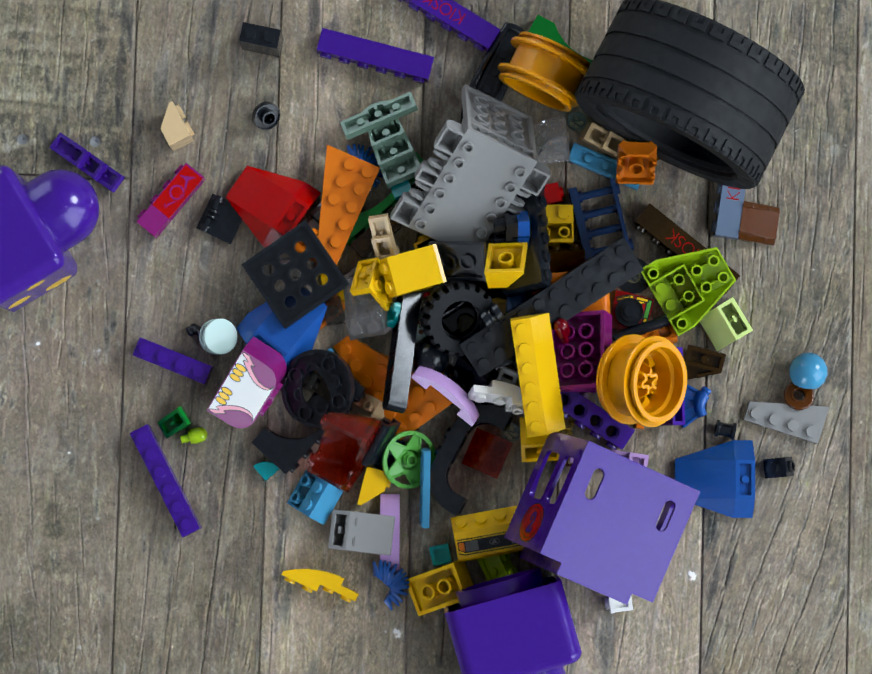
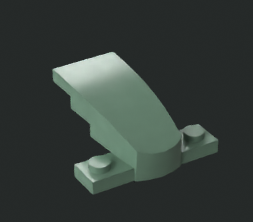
(387, 137)

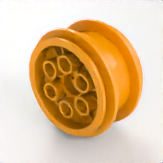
(544, 71)
(641, 380)

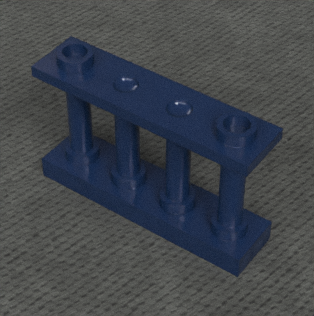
(581, 216)

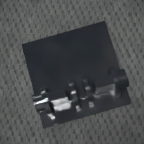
(220, 219)

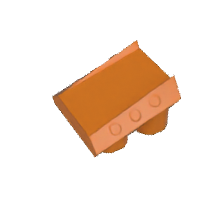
(636, 163)

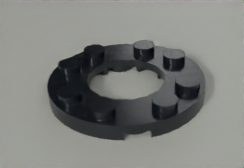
(293, 381)

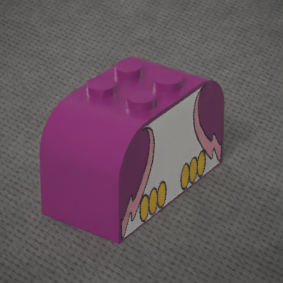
(249, 385)

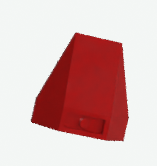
(270, 202)

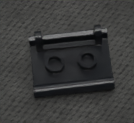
(383, 436)

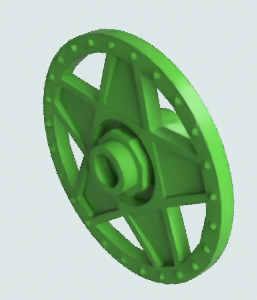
(406, 458)

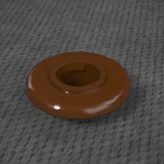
(797, 404)

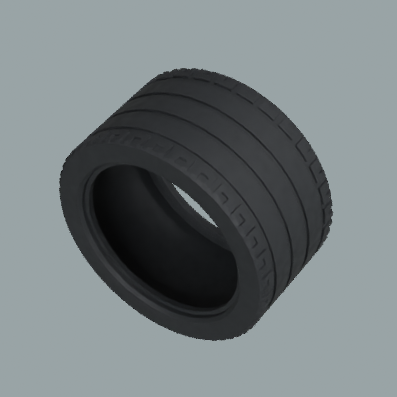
(692, 90)

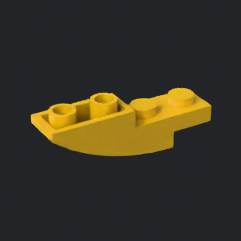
(313, 578)

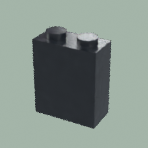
(261, 39)

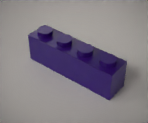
(173, 361)

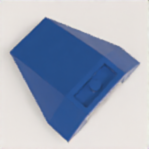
(289, 342)
(722, 476)

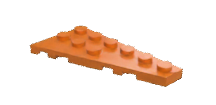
(343, 196)

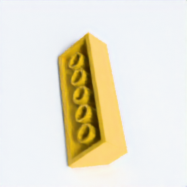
(537, 374)

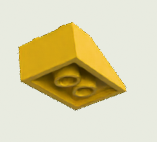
(438, 587)

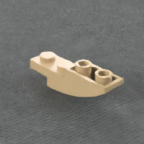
(382, 236)

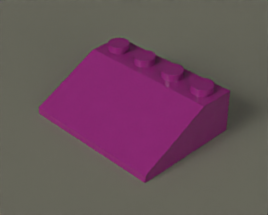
(580, 357)

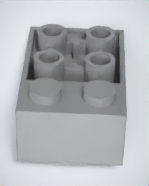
(361, 532)

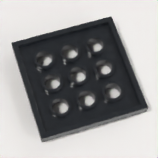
(266, 283)

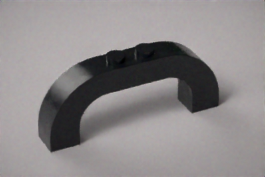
(448, 452)

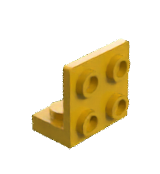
(370, 280)

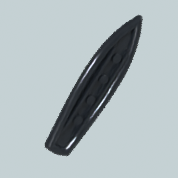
(487, 74)

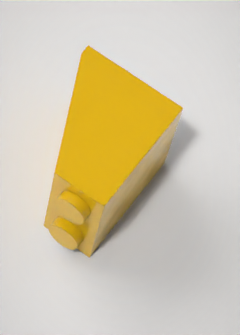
(412, 271)

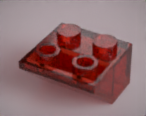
(487, 453)

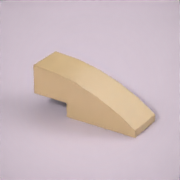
(601, 139)

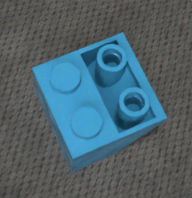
(315, 497)

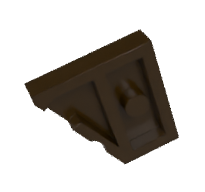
(703, 362)

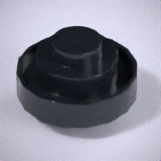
(266, 115)
(629, 312)

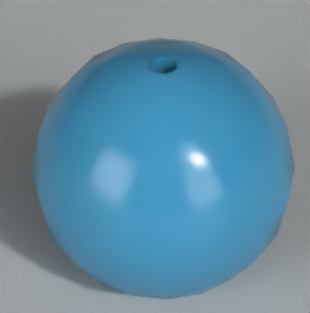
(808, 371)

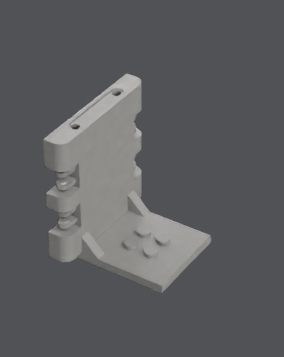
(480, 174)

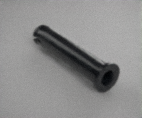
(643, 328)

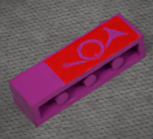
(170, 200)

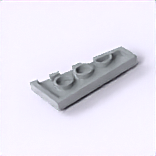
(803, 424)

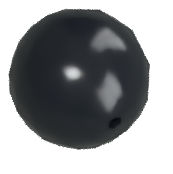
(429, 356)

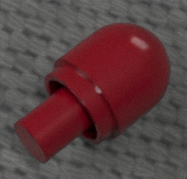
(562, 330)

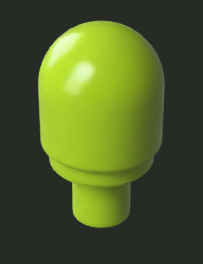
(195, 435)

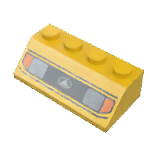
(483, 534)

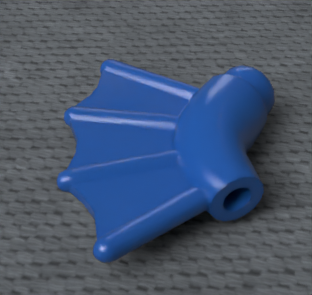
(695, 403)

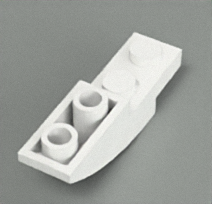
(499, 394)

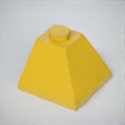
(504, 263)

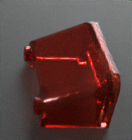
(342, 448)

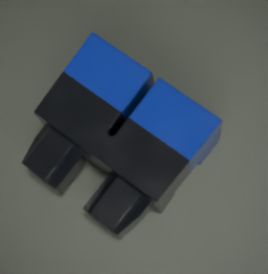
(514, 228)

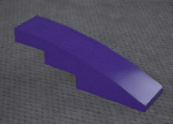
(87, 162)

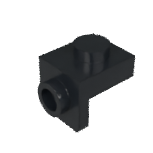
(779, 467)

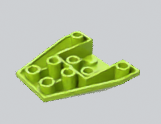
(688, 285)

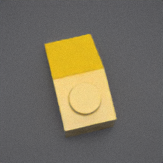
(373, 484)

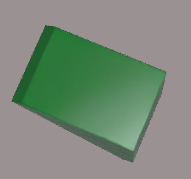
(174, 422)

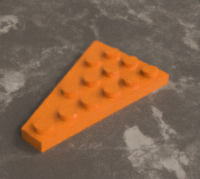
(371, 369)

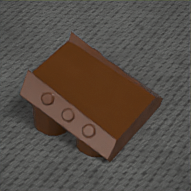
(759, 223)

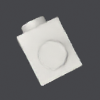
(616, 606)

